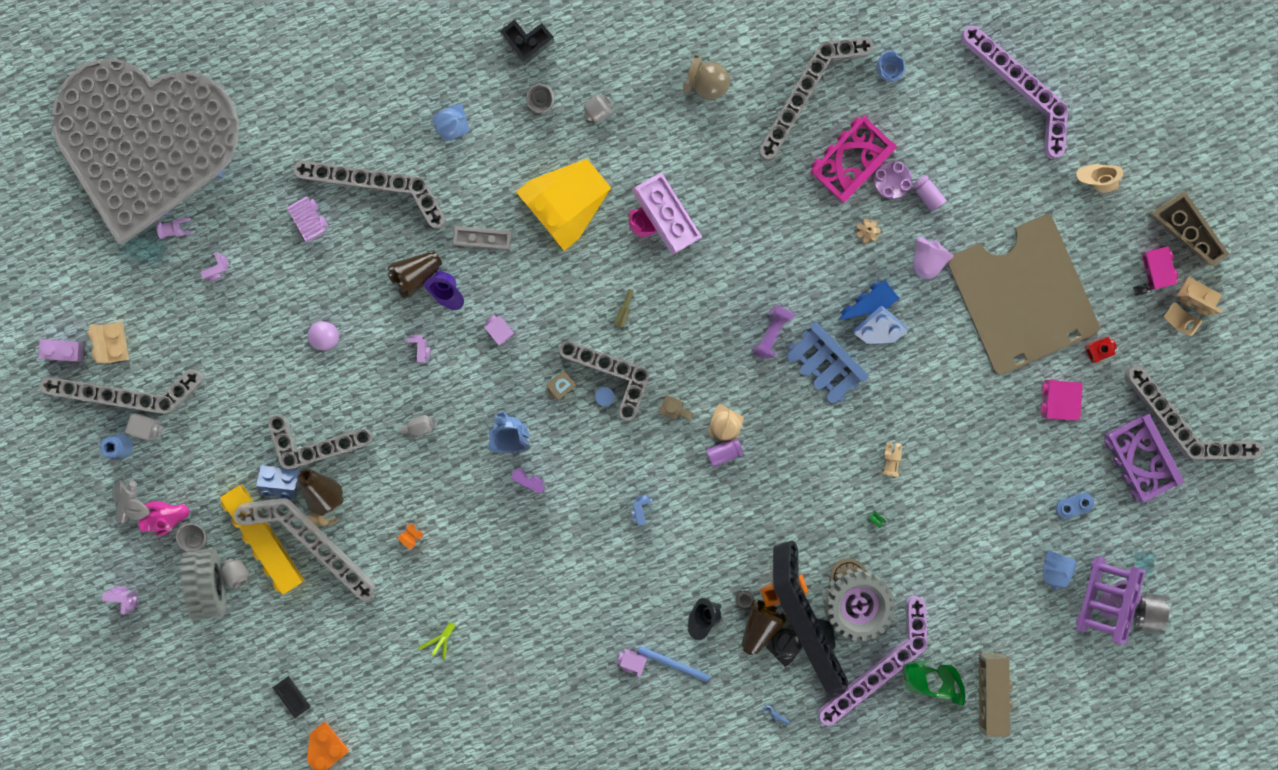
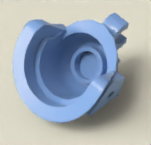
(508, 435)

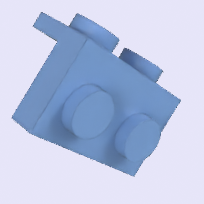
(277, 482)

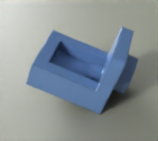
(638, 514)

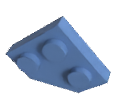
(880, 327)

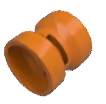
(410, 536)

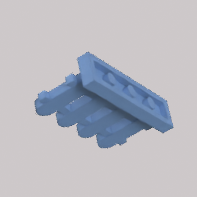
(824, 352)

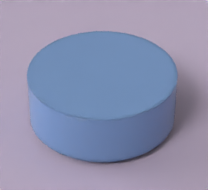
(604, 396)

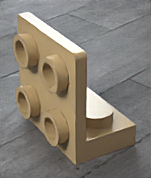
(1200, 297)
(108, 343)

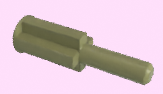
(623, 310)

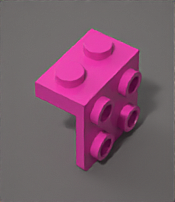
(1061, 400)

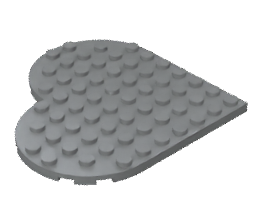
(142, 140)

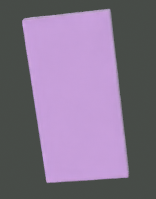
(666, 213)

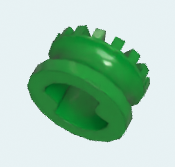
(876, 519)

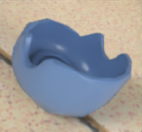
(890, 58)

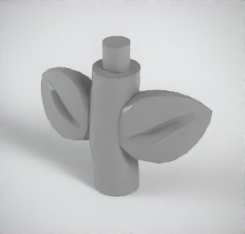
(128, 506)

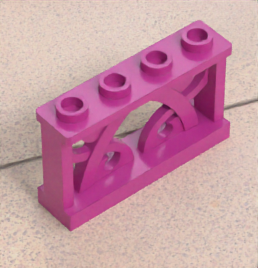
(847, 184)

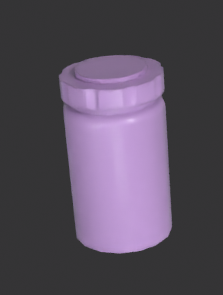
(928, 193)

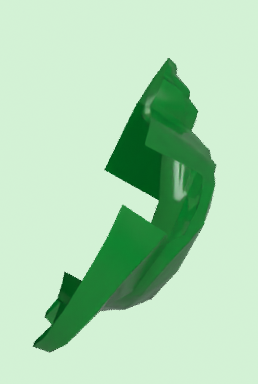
(916, 681)

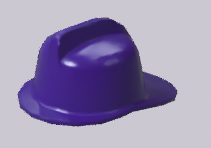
(444, 290)

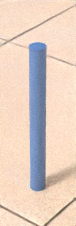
(674, 664)

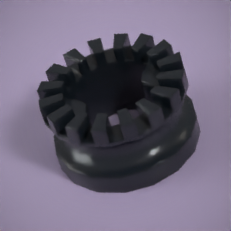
(1142, 290)

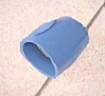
(1058, 570)

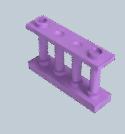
(778, 318)
(1124, 613)

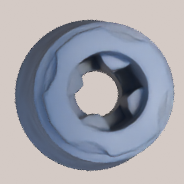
(122, 444)

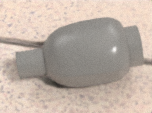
(419, 426)

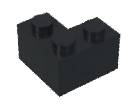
(526, 45)

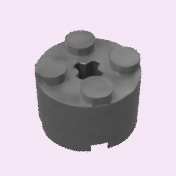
(1153, 613)

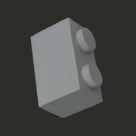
(144, 427)

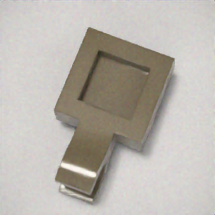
(672, 408)

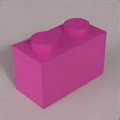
(1159, 268)

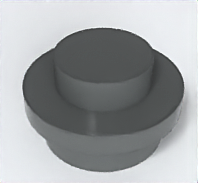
(744, 599)

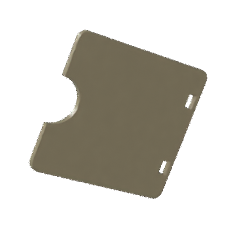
(1024, 297)

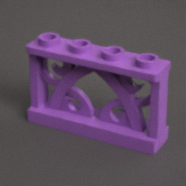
(1168, 467)

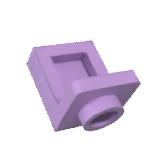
(214, 273)
(423, 351)

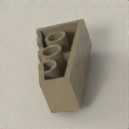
(1188, 225)

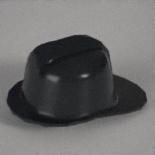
(703, 618)
(784, 646)

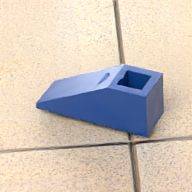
(880, 295)

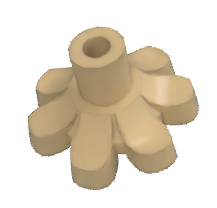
(865, 233)

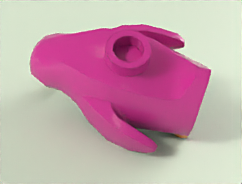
(162, 517)

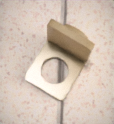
(1179, 320)

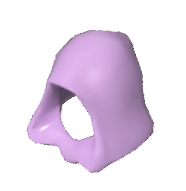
(929, 258)

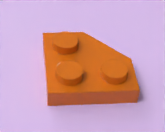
(324, 748)

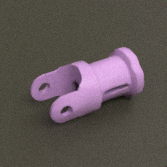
(172, 228)

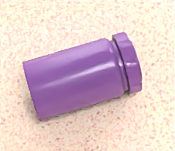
(724, 452)

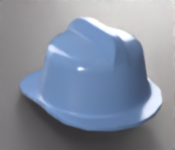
(451, 122)

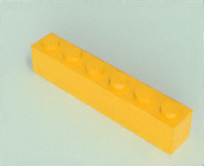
(264, 544)

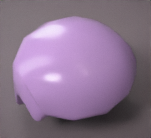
(323, 335)

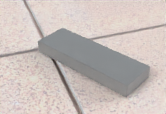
(482, 238)

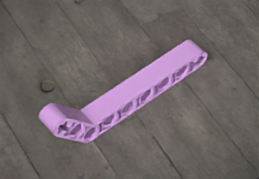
(1018, 83)
(877, 668)

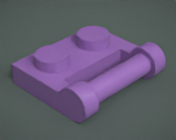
(533, 483)

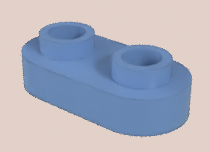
(1075, 505)

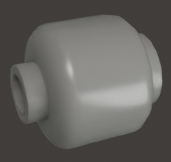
(598, 108)
(234, 573)

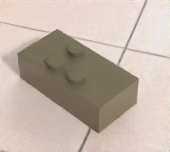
(994, 694)

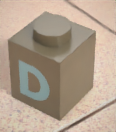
(560, 386)

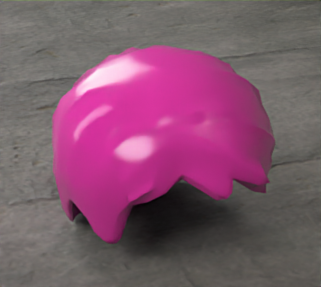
(640, 223)

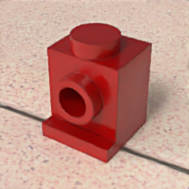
(1094, 349)

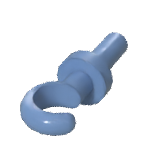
(776, 715)

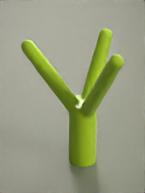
(442, 639)

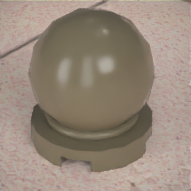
(707, 79)

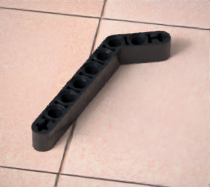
(803, 618)

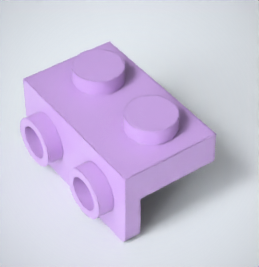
(120, 594)

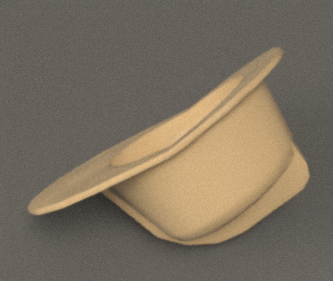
(1103, 177)
(725, 424)

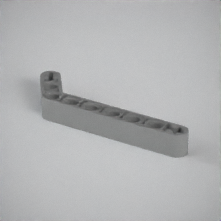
(813, 79)
(369, 183)
(118, 393)
(314, 545)

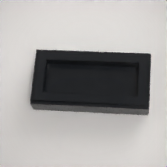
(291, 697)

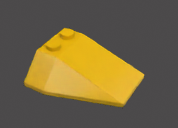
(566, 200)

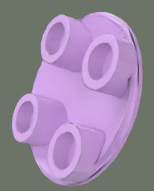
(892, 180)

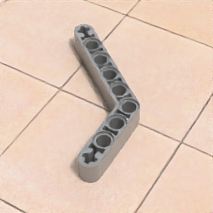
(1179, 424)

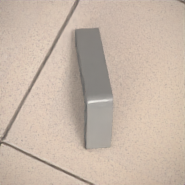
(612, 369)
(318, 454)

